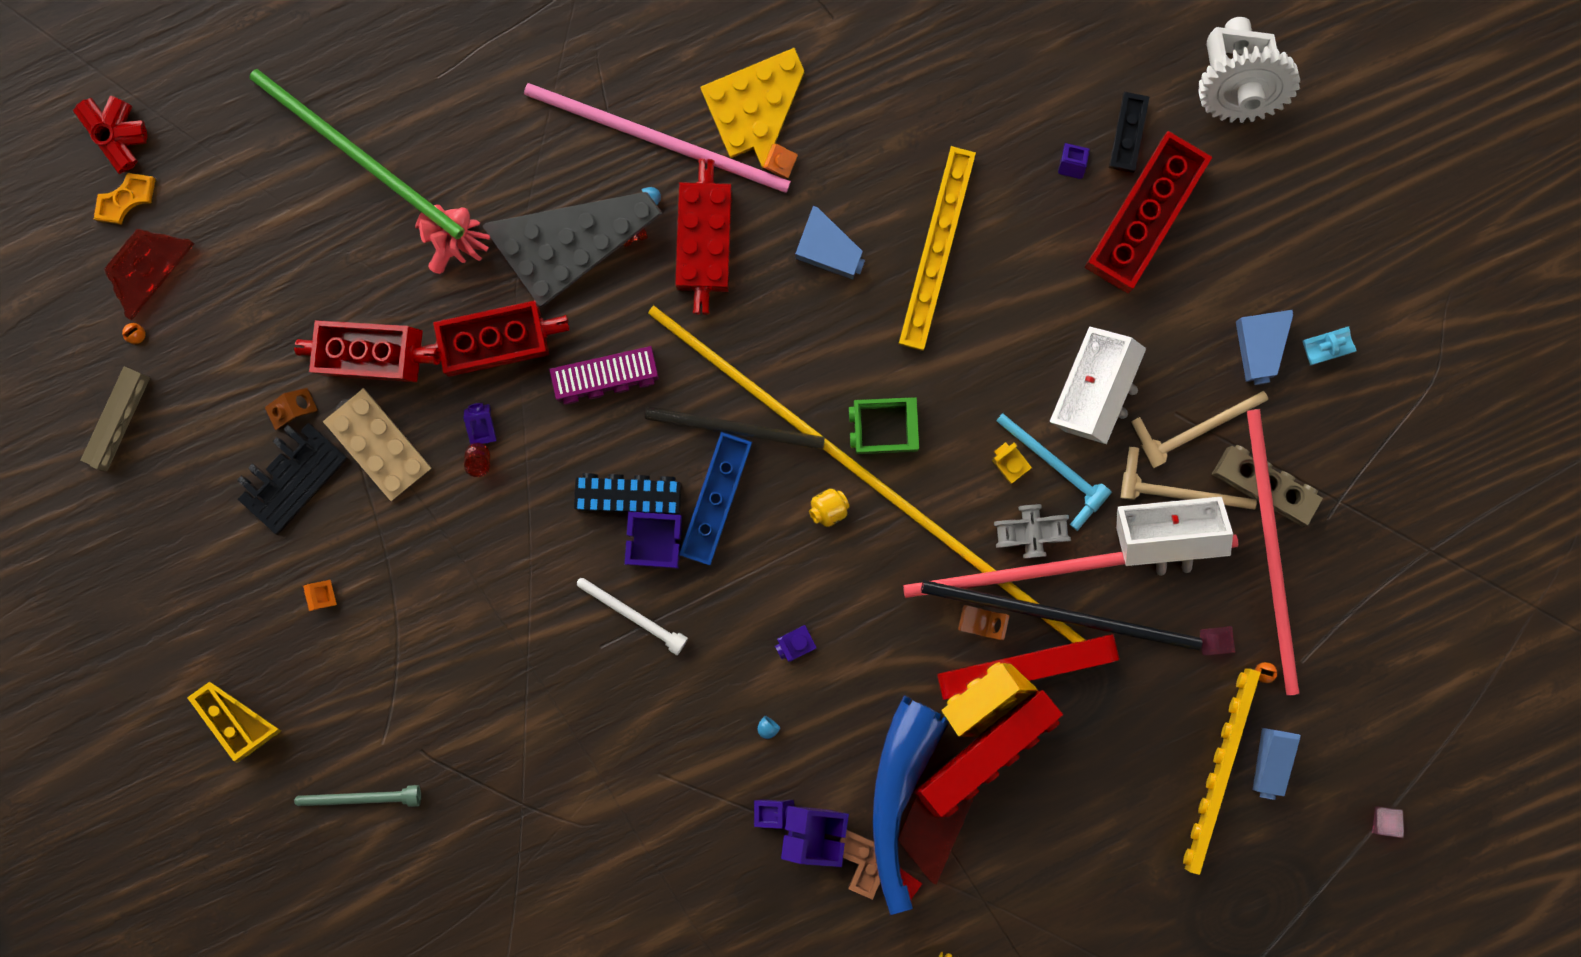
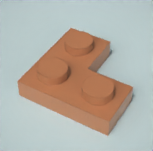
(862, 852)

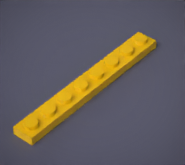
(937, 248)
(1224, 760)

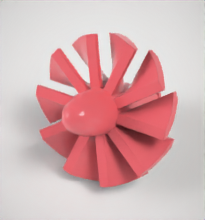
(445, 244)

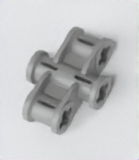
(1041, 530)

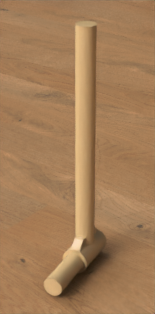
(1157, 452)
(1133, 487)

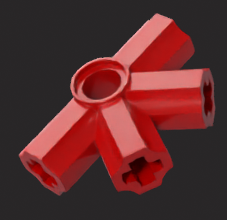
(121, 132)

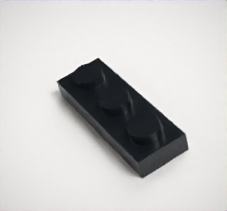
(1129, 132)

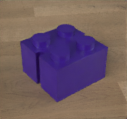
(653, 540)
(806, 836)

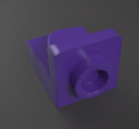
(479, 423)
(795, 644)
(771, 813)

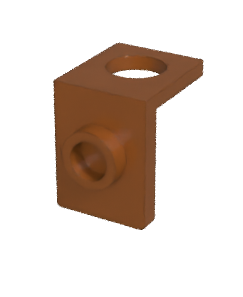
(286, 409)
(983, 622)

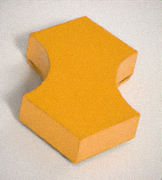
(114, 205)

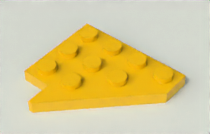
(754, 103)

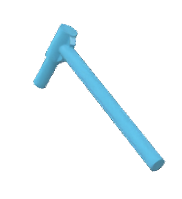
(1094, 496)

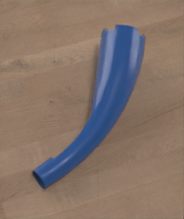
(904, 757)

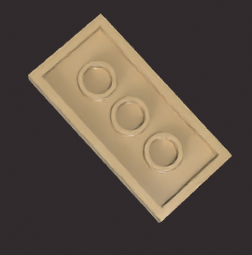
(377, 444)

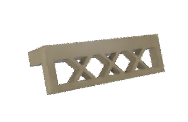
(115, 419)

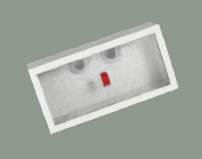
(1098, 385)
(1174, 532)

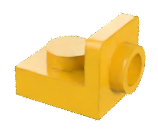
(1010, 462)

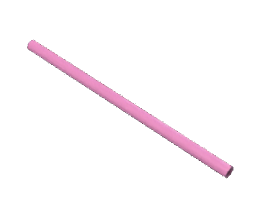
(656, 137)

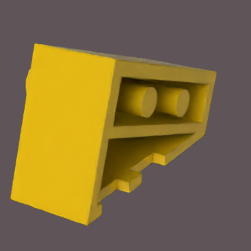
(232, 722)

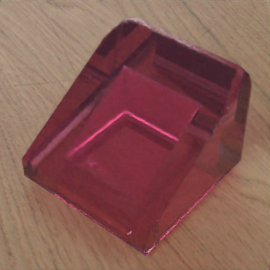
(1217, 640)
(1388, 822)

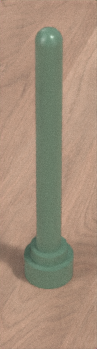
(409, 796)

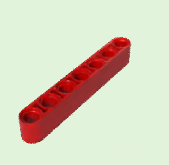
(1037, 663)

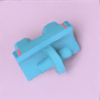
(1329, 346)

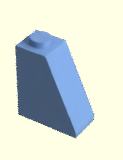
(828, 247)
(1262, 344)
(1274, 762)

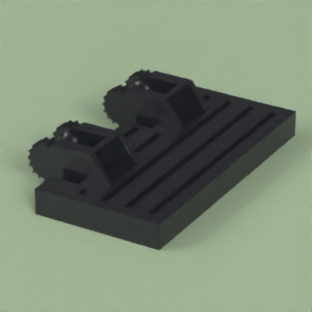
(293, 480)

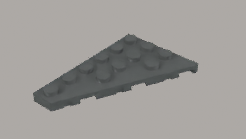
(565, 243)

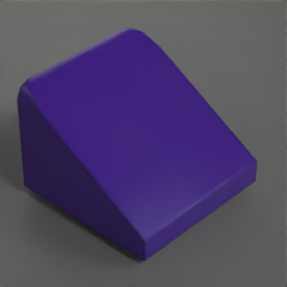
(1073, 161)

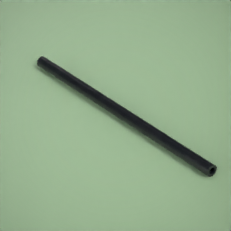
(1061, 615)

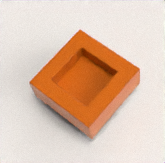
(780, 161)
(319, 595)

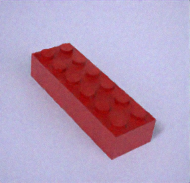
(1148, 212)
(987, 754)

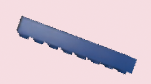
(715, 498)

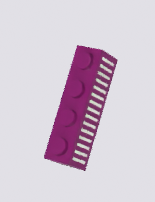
(604, 374)

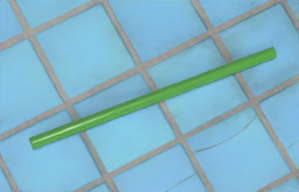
(357, 154)

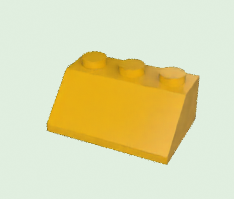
(987, 700)

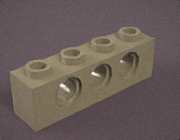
(1306, 496)

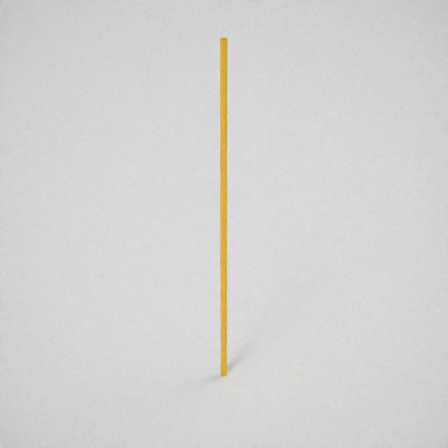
(852, 465)

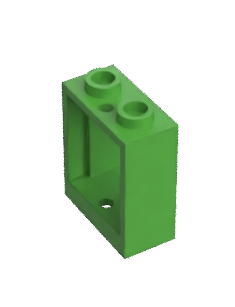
(911, 425)

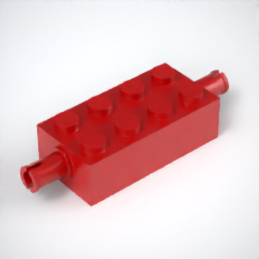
(703, 237)
(494, 338)
(366, 351)

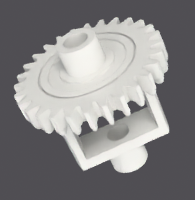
(1249, 82)

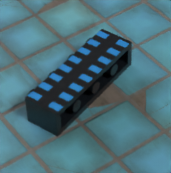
(627, 495)

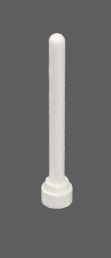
(673, 641)

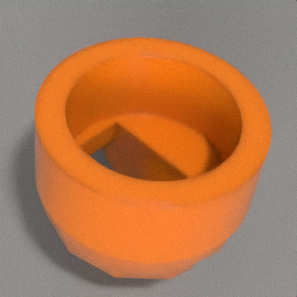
(135, 337)
(1269, 667)

